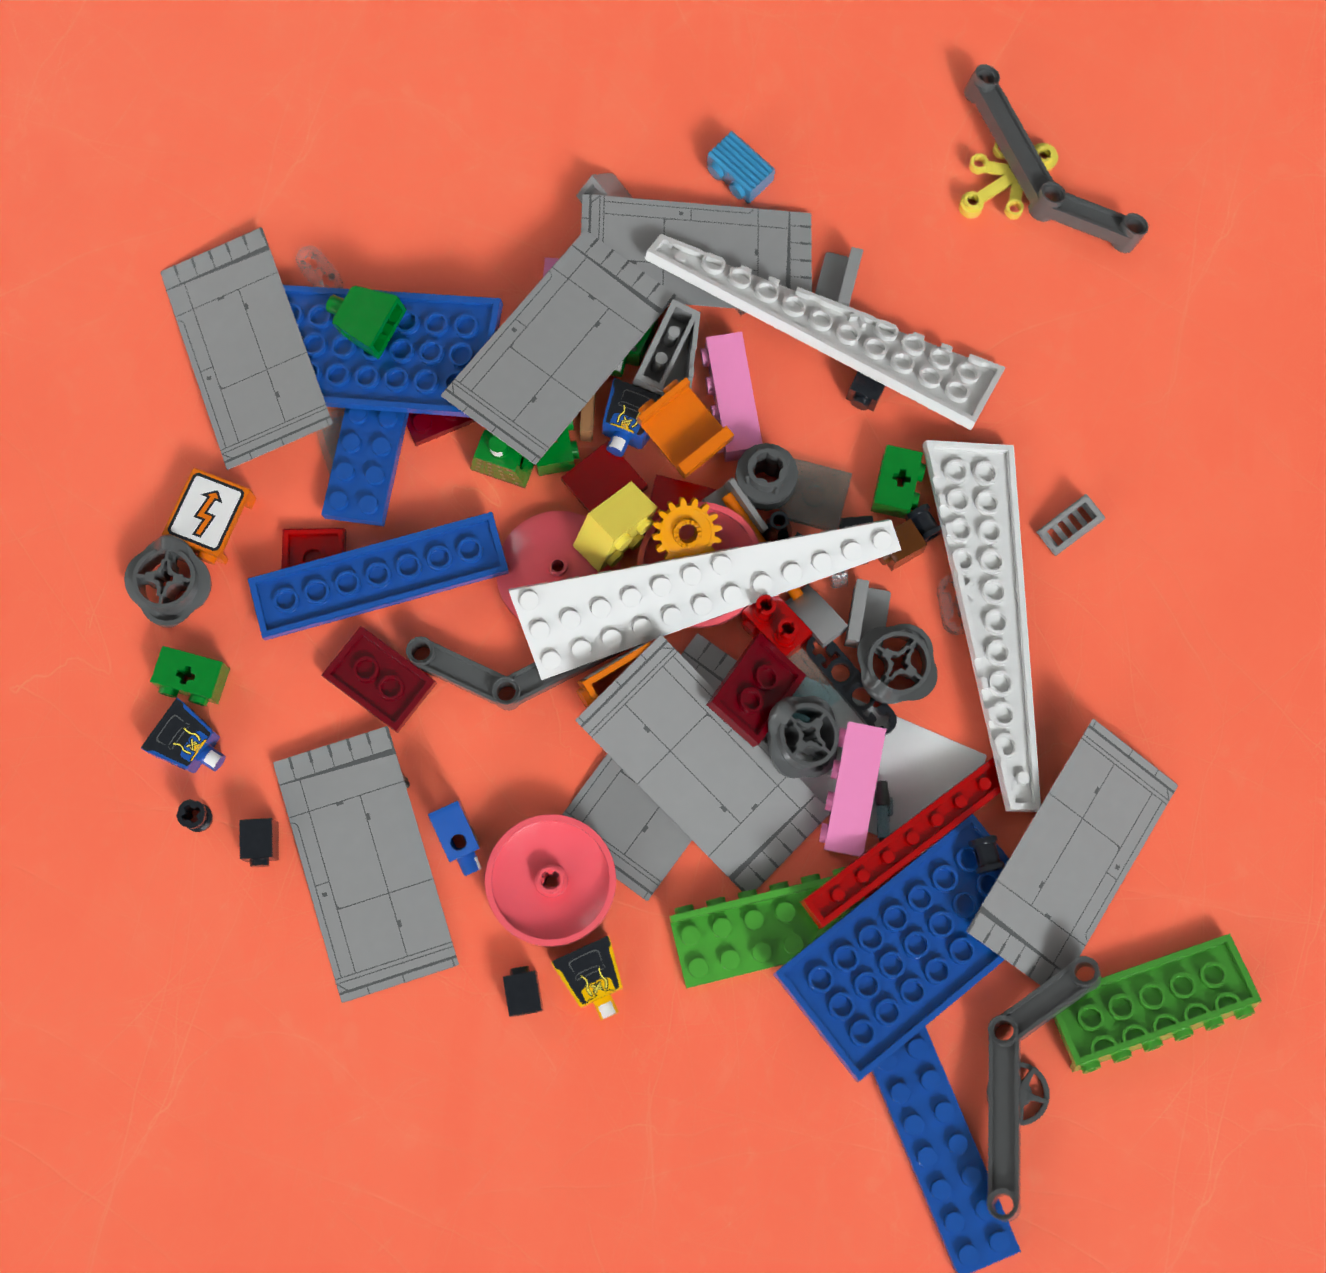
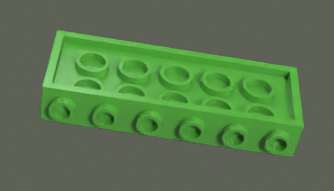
(747, 931)
(1158, 1003)

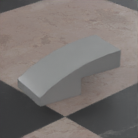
(818, 616)

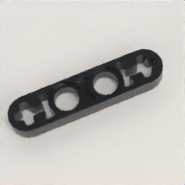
(847, 687)

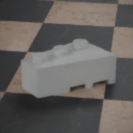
(671, 351)

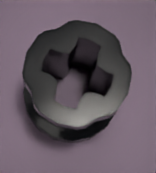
(924, 522)
(204, 816)
(986, 854)

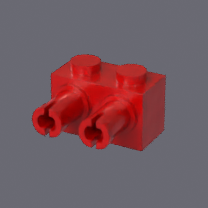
(776, 623)

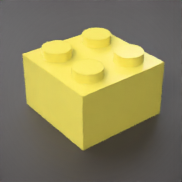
(615, 527)

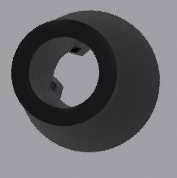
(777, 532)

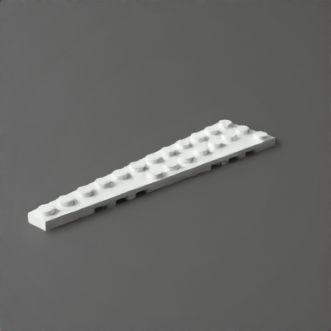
(902, 361)
(982, 538)
(619, 609)

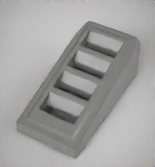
(1091, 509)

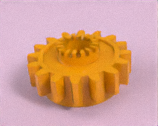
(678, 516)

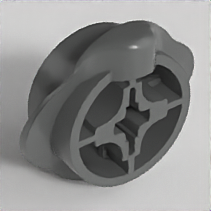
(167, 551)
(877, 687)
(802, 736)

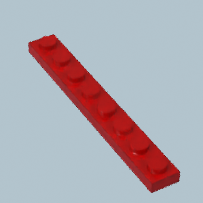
(902, 845)

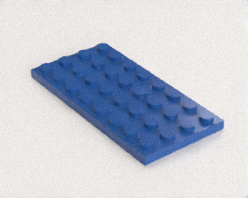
(419, 361)
(897, 955)

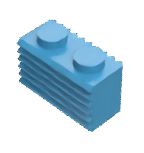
(739, 167)

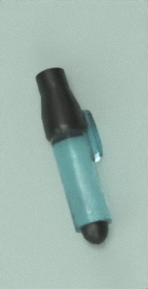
(884, 809)

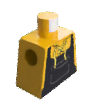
(592, 976)

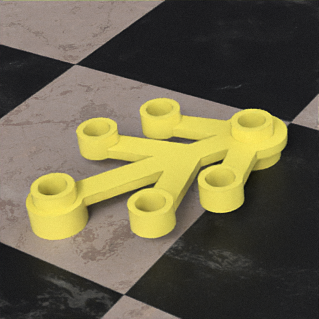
(1008, 179)

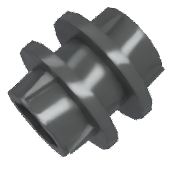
(773, 462)

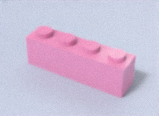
(731, 391)
(854, 789)

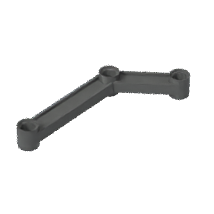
(1045, 196)
(484, 681)
(1005, 1076)

